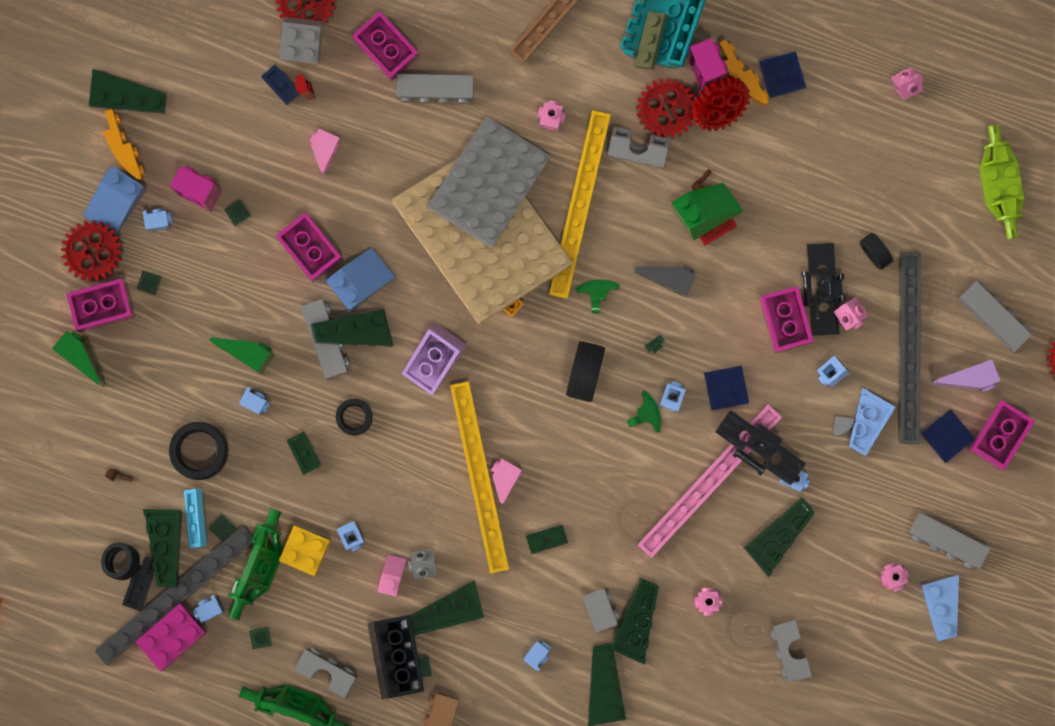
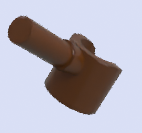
(698, 184)
(112, 473)

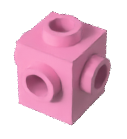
(907, 83)
(548, 122)
(851, 314)
(887, 580)
(701, 605)

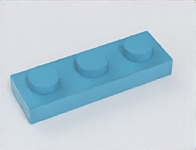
(195, 518)

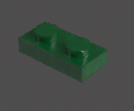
(303, 453)
(546, 539)

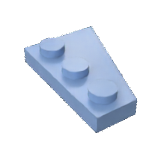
(869, 422)
(942, 605)

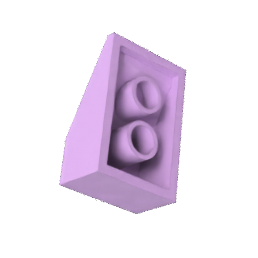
(434, 358)
(974, 378)

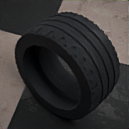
(585, 371)
(213, 469)

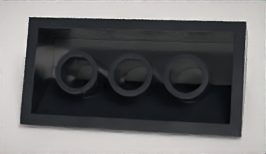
(395, 657)

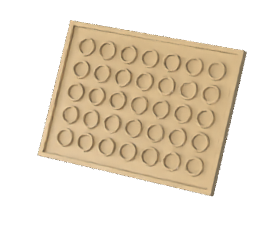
(483, 276)

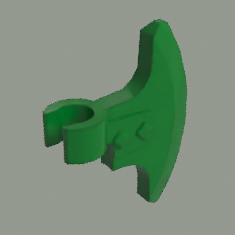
(597, 291)
(648, 413)

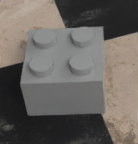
(301, 40)

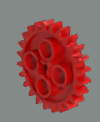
(321, 9)
(720, 103)
(650, 115)
(76, 259)

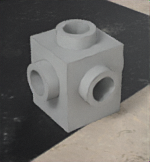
(423, 564)

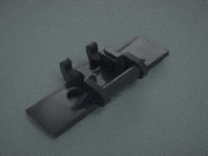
(828, 289)
(762, 442)

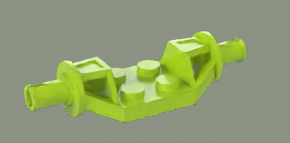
(1002, 182)

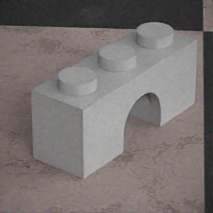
(623, 148)
(793, 668)
(341, 678)

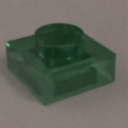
(237, 213)
(149, 283)
(655, 345)
(222, 528)
(260, 638)
(425, 666)

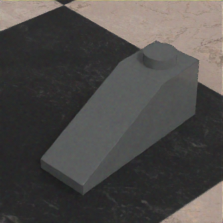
(673, 278)

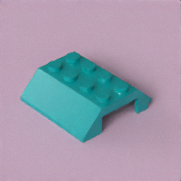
(678, 32)

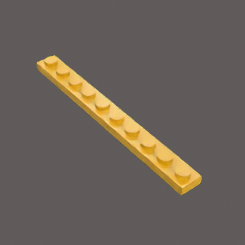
(581, 199)
(479, 477)

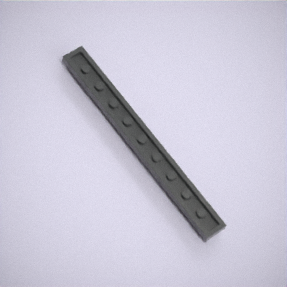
(910, 348)
(174, 596)

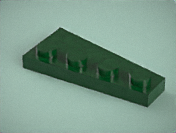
(120, 94)
(358, 329)
(164, 539)
(773, 542)
(448, 611)
(636, 623)
(605, 690)

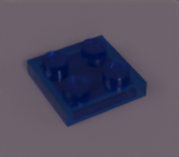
(782, 75)
(726, 388)
(947, 436)

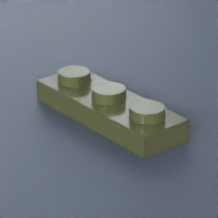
(651, 40)

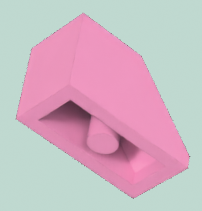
(324, 148)
(504, 477)
(392, 575)

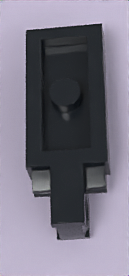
(139, 585)

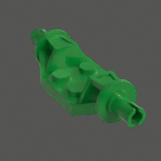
(260, 566)
(292, 703)

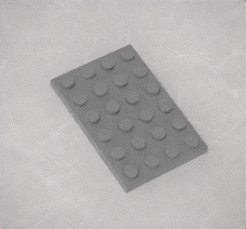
(488, 182)

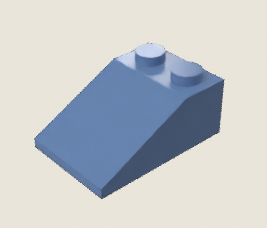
(114, 199)
(360, 279)

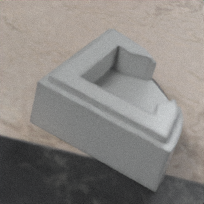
(842, 425)

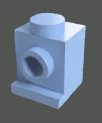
(157, 220)
(830, 366)
(254, 401)
(666, 402)
(798, 486)
(345, 531)
(208, 609)
(537, 655)

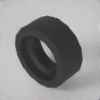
(876, 251)
(368, 418)
(109, 555)

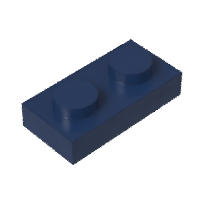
(280, 84)

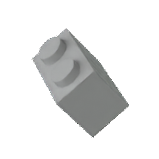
(599, 610)

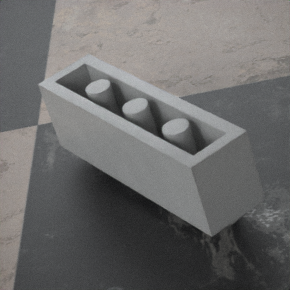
(435, 88)
(995, 316)
(329, 355)
(948, 541)

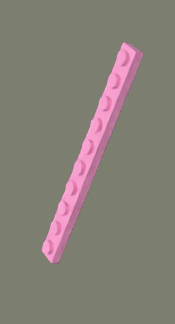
(702, 488)

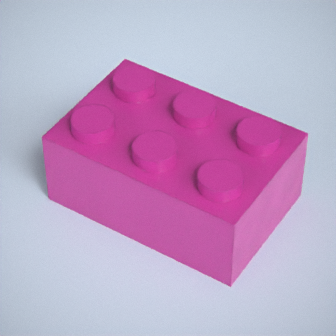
(385, 46)
(706, 63)
(194, 188)
(309, 247)
(100, 305)
(786, 319)
(1001, 435)
(171, 637)

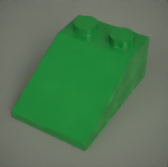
(706, 209)
(75, 351)
(247, 352)

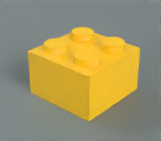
(305, 550)

